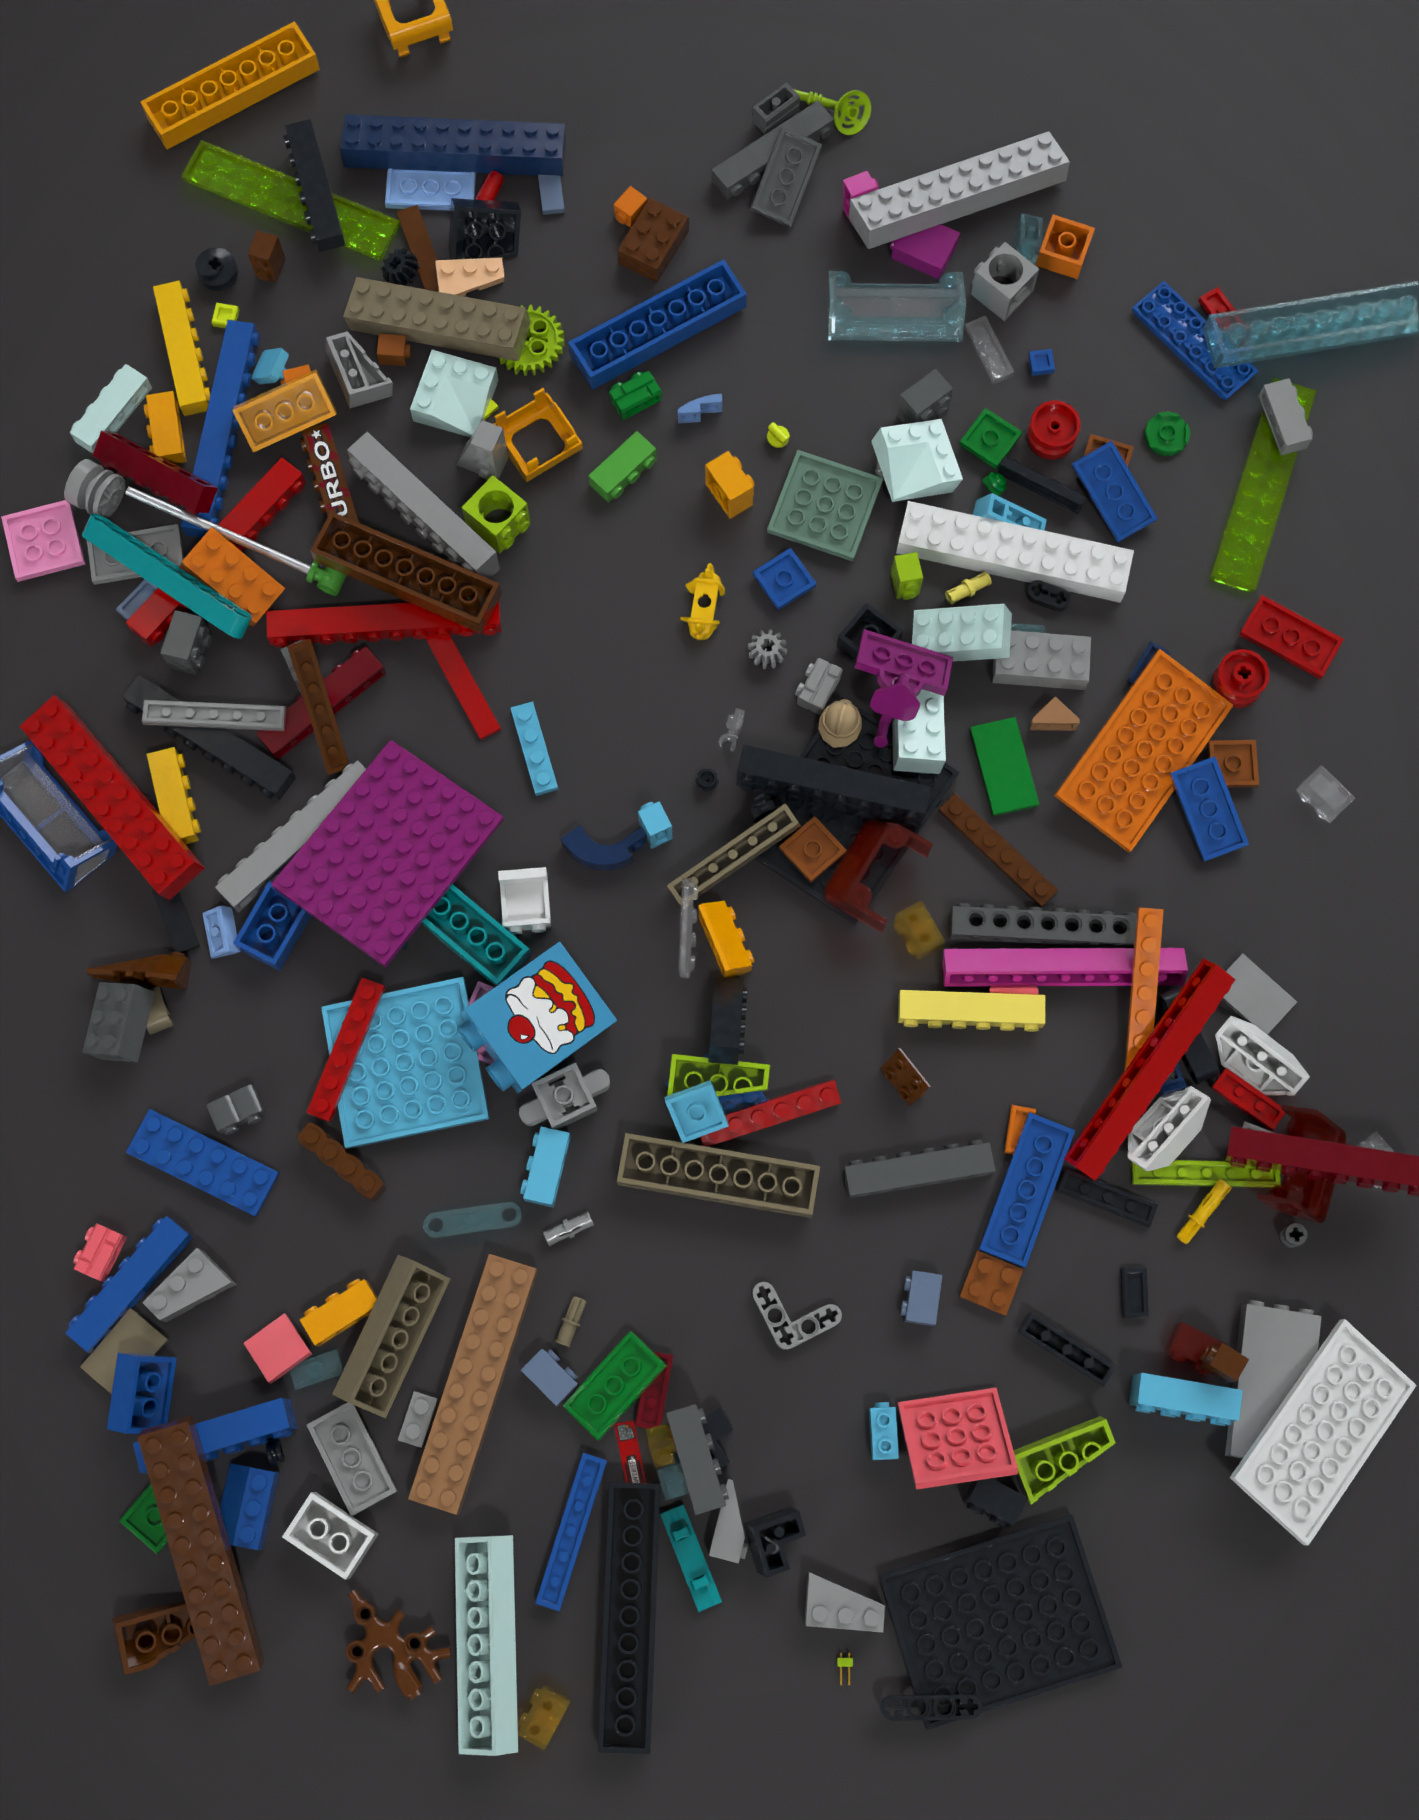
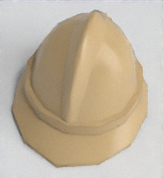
(840, 723)

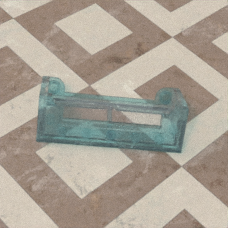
(896, 310)

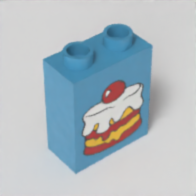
(535, 1019)

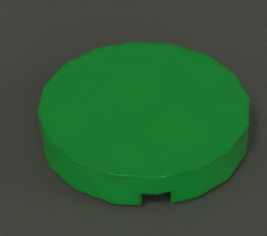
(1167, 433)

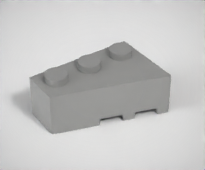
(355, 372)
(485, 451)
(188, 1285)
(840, 1608)

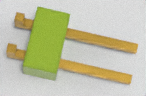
(844, 1662)

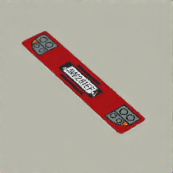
(630, 1452)

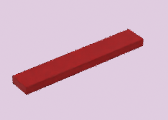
(463, 685)

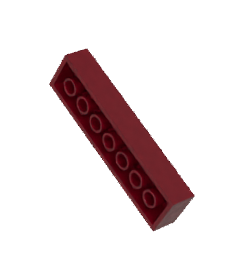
(1323, 1159)

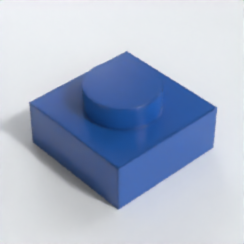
(1041, 362)

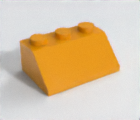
(725, 939)

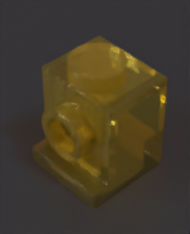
(661, 1445)

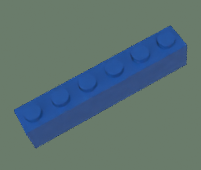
(129, 1284)

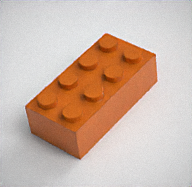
(232, 574)

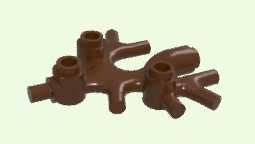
(386, 1635)

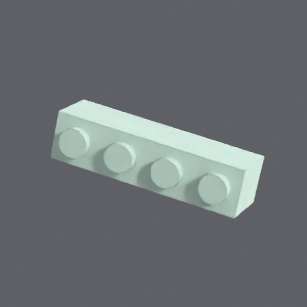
(111, 407)

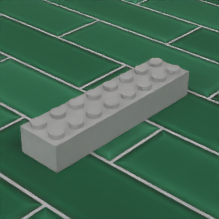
(421, 507)

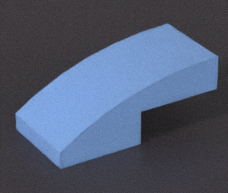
(692, 410)

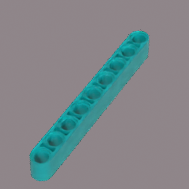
(167, 576)

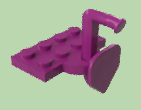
(901, 674)

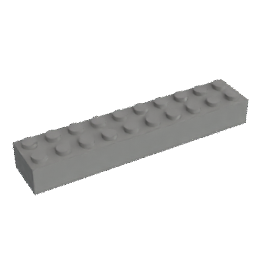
(958, 190)

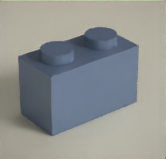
(922, 1298)
(550, 1377)

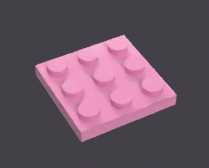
(43, 540)

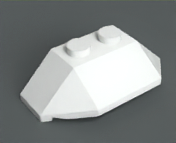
(1259, 1059)
(1167, 1128)

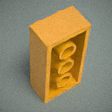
(284, 410)

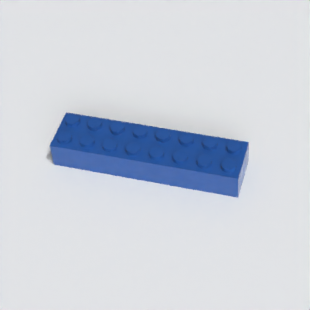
(657, 324)

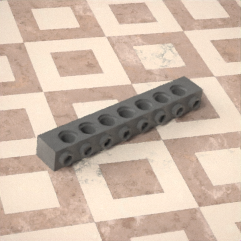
(1011, 933)

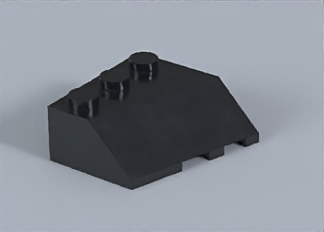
(483, 229)

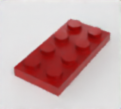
(1291, 637)

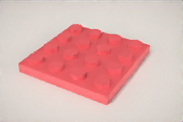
(957, 1438)

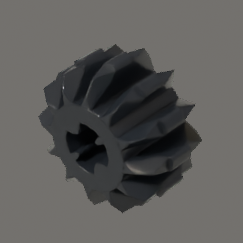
(400, 267)

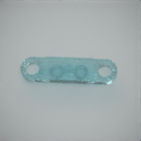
(472, 1220)

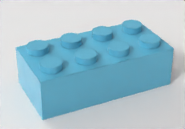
(1185, 1397)

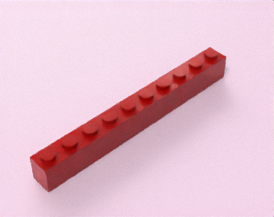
(246, 519)
(365, 623)
(1149, 1069)

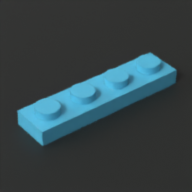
(534, 748)

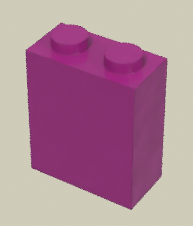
(927, 250)

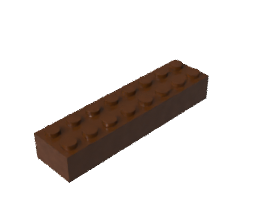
(406, 572)

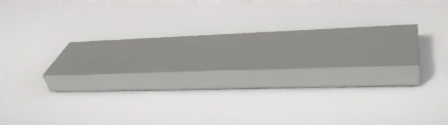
(214, 715)

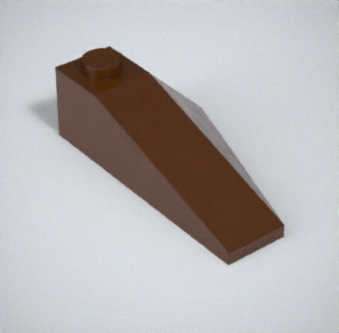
(158, 970)
(151, 1635)

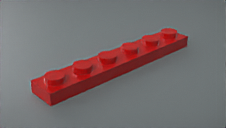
(346, 1050)
(775, 1111)

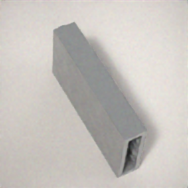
(1278, 1352)

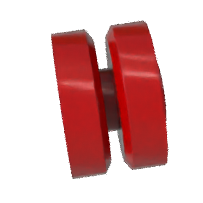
(1053, 430)
(1241, 677)

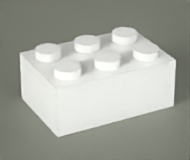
(330, 1535)

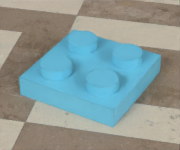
(696, 1111)

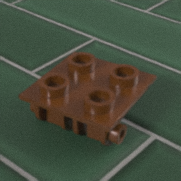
(905, 1077)

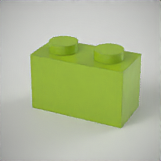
(906, 576)

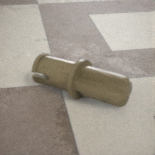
(571, 1321)

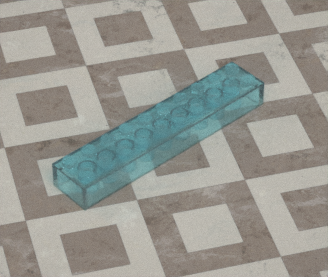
(1313, 324)

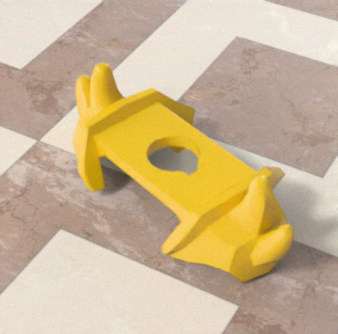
(702, 621)

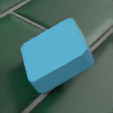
(270, 366)

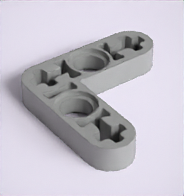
(795, 1327)

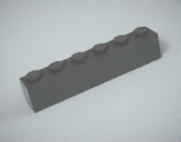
(748, 164)
(919, 1170)

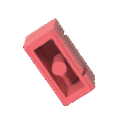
(99, 1252)

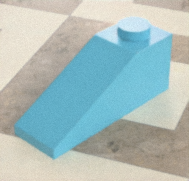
(999, 509)

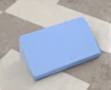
(220, 931)

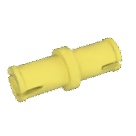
(968, 587)

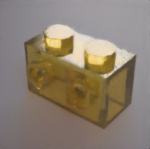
(918, 930)
(543, 1717)

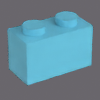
(655, 824)

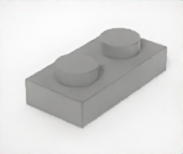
(418, 1419)

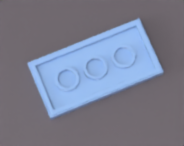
(427, 188)

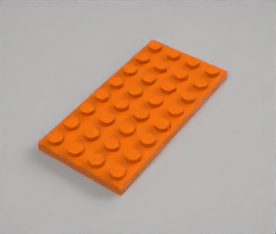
(1150, 734)

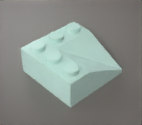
(453, 393)
(916, 460)

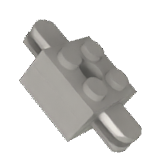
(564, 1097)

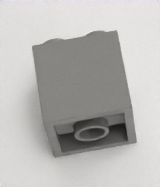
(999, 297)

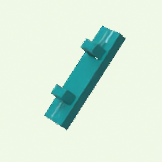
(691, 1558)

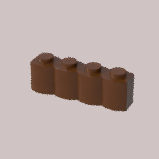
(345, 1164)

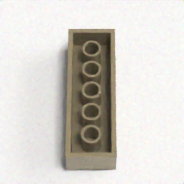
(391, 1336)

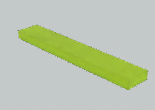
(1205, 1174)

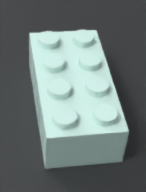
(965, 631)
(921, 741)

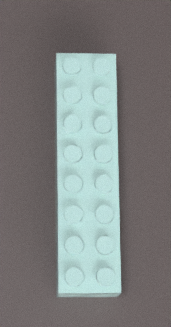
(486, 1645)

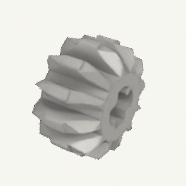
(767, 640)

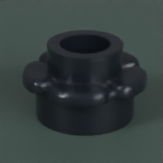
(711, 775)

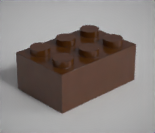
(653, 240)

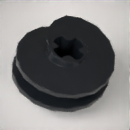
(216, 269)

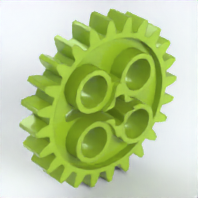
(537, 340)

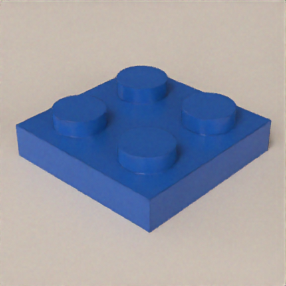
(784, 579)

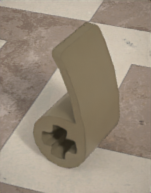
(159, 1014)

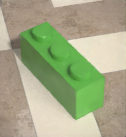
(623, 467)

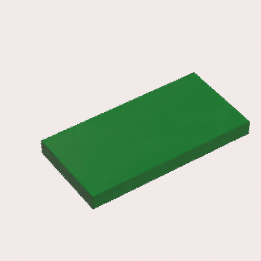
(1004, 766)
(614, 1385)

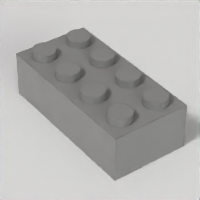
(1045, 661)

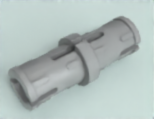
(568, 1228)

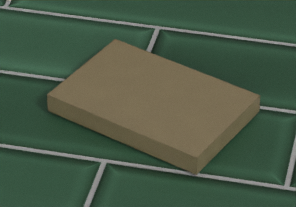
(129, 1335)

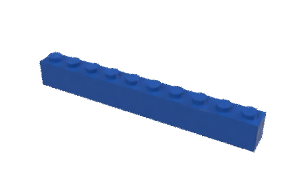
(220, 422)

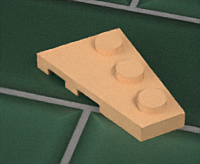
(466, 275)

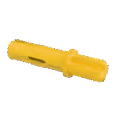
(1204, 1211)

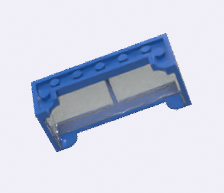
(49, 818)

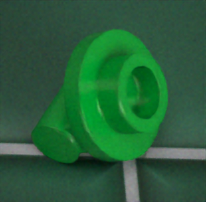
(995, 483)

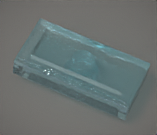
(316, 1369)

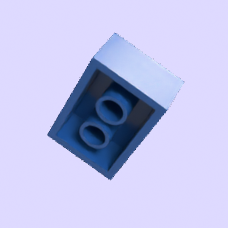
(272, 928)

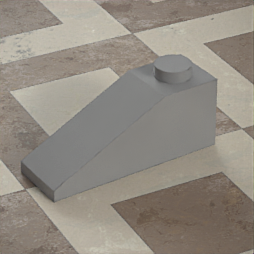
(729, 1533)

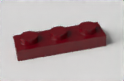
(654, 1397)

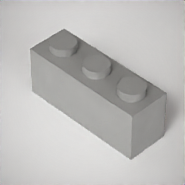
(1285, 416)

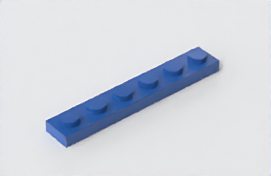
(571, 1532)

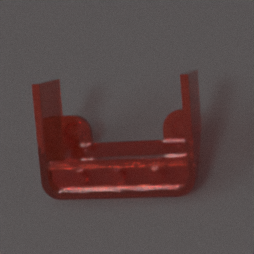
(845, 887)
(1299, 1195)

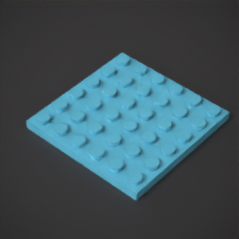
(411, 1067)

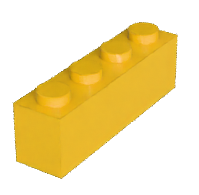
(172, 793)

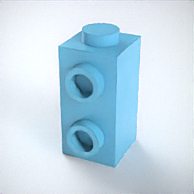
(883, 1432)

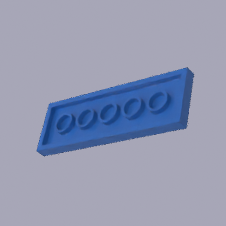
(203, 1162)
(1026, 1190)

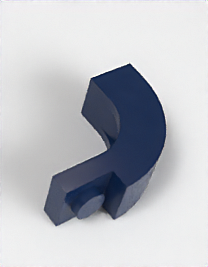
(600, 856)

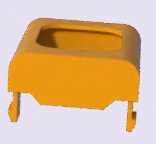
(405, 34)
(541, 408)

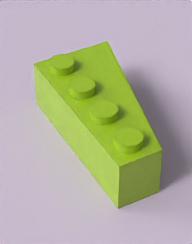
(726, 1078)
(1059, 1456)

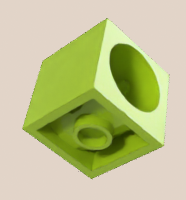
(495, 496)

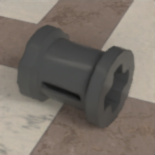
(1297, 1229)

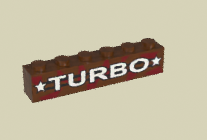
(328, 471)

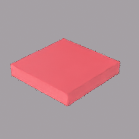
(277, 1348)

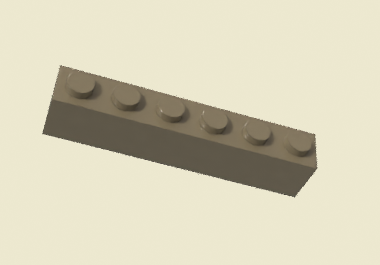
(738, 851)

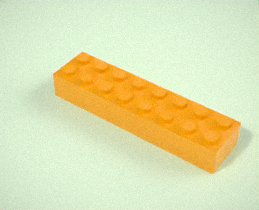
(230, 85)

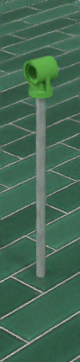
(328, 580)

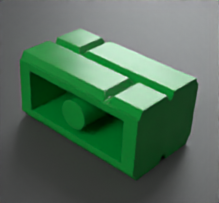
(635, 394)

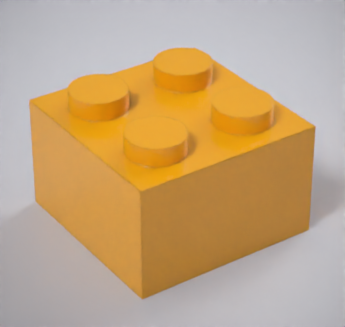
(729, 484)

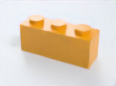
(165, 426)
(339, 1312)

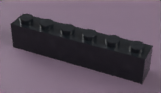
(315, 185)

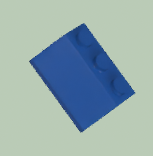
(141, 1392)
(248, 1505)

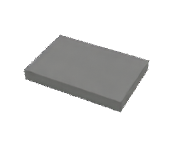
(1256, 995)

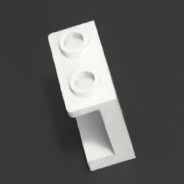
(525, 900)

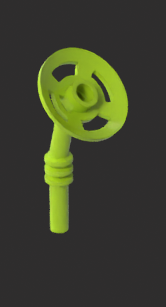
(845, 109)

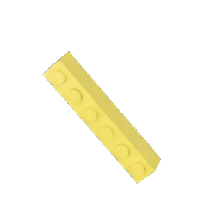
(971, 1009)

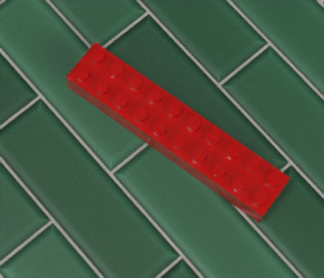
(112, 797)

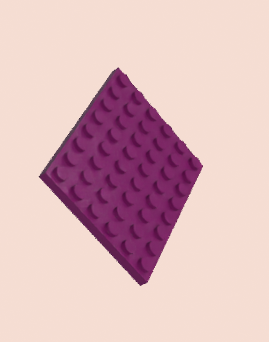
(387, 853)

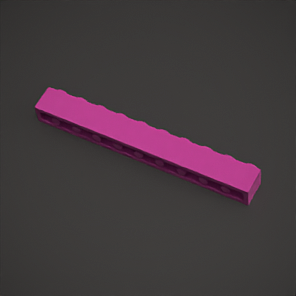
(1055, 967)

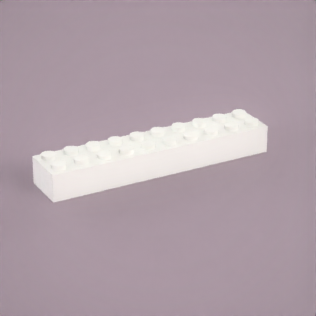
(1015, 551)

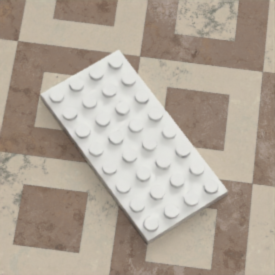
(1323, 1432)

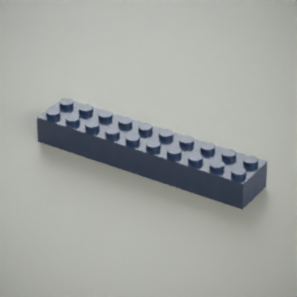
(453, 145)

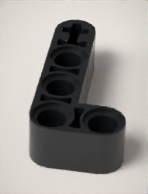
(1198, 1058)

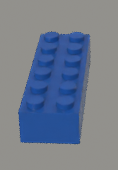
(240, 1428)

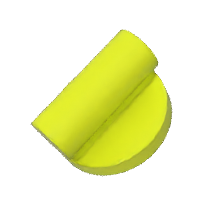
(777, 435)

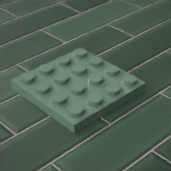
(825, 505)

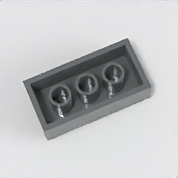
(696, 1459)

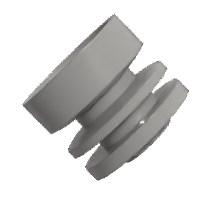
(94, 488)

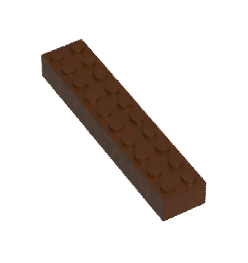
(201, 1550)

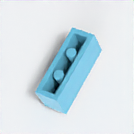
(545, 1166)

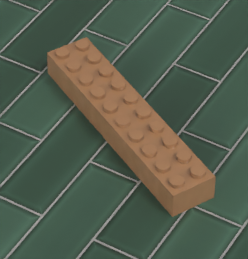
(473, 1385)

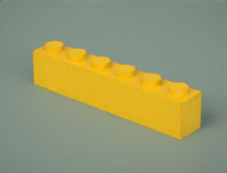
(182, 348)

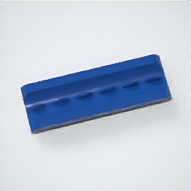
(1182, 332)

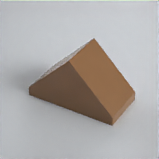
(1055, 717)

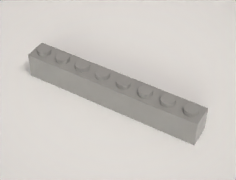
(273, 855)

